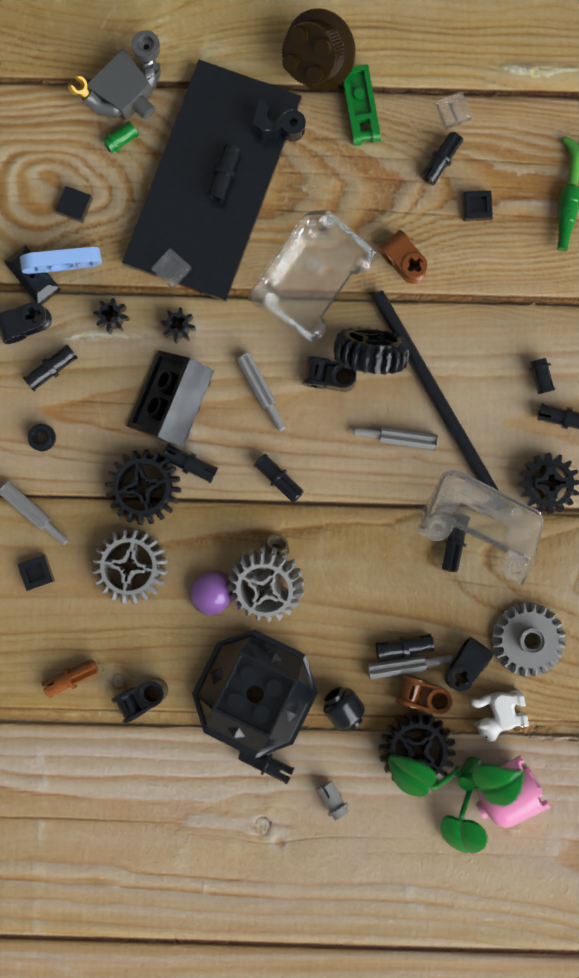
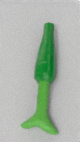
(569, 197)

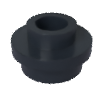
(34, 433)

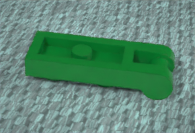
(361, 105)

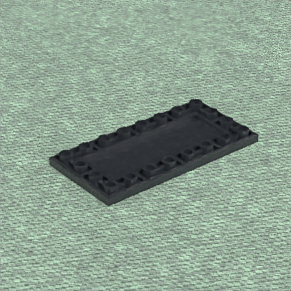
(177, 211)

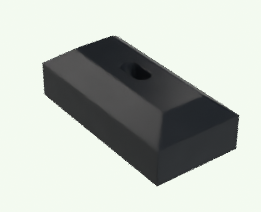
(40, 287)

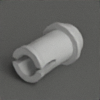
(333, 800)

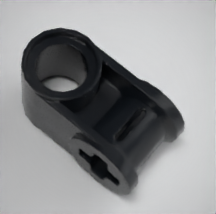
(18, 322)
(327, 375)
(471, 660)
(136, 700)

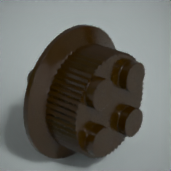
(319, 49)

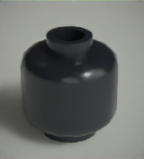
(343, 708)

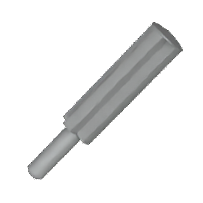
(260, 388)
(400, 437)
(30, 511)
(405, 666)

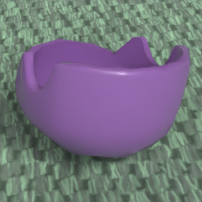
(210, 592)

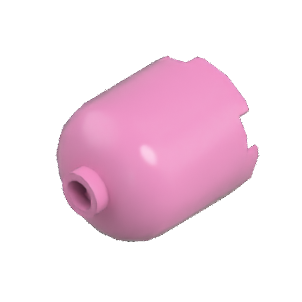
(525, 805)

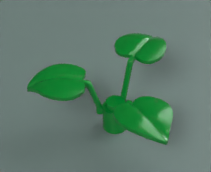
(499, 787)

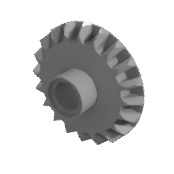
(510, 633)

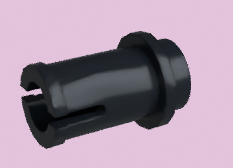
(542, 375)

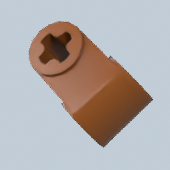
(400, 254)
(422, 695)

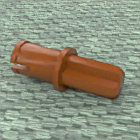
(70, 678)

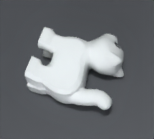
(503, 712)

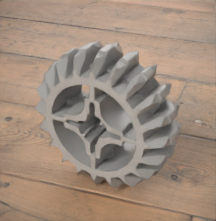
(131, 553)
(281, 598)

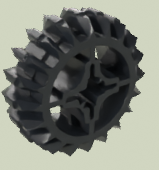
(371, 351)
(140, 474)
(424, 739)

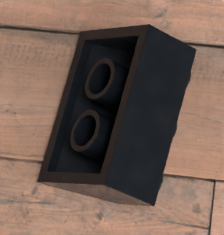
(170, 398)

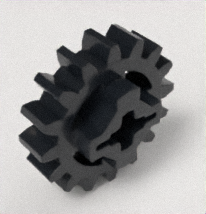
(548, 494)

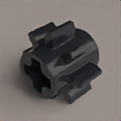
(106, 309)
(178, 316)

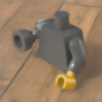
(120, 85)

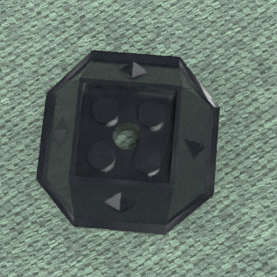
(250, 725)

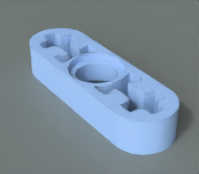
(60, 260)

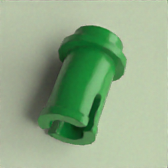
(120, 137)

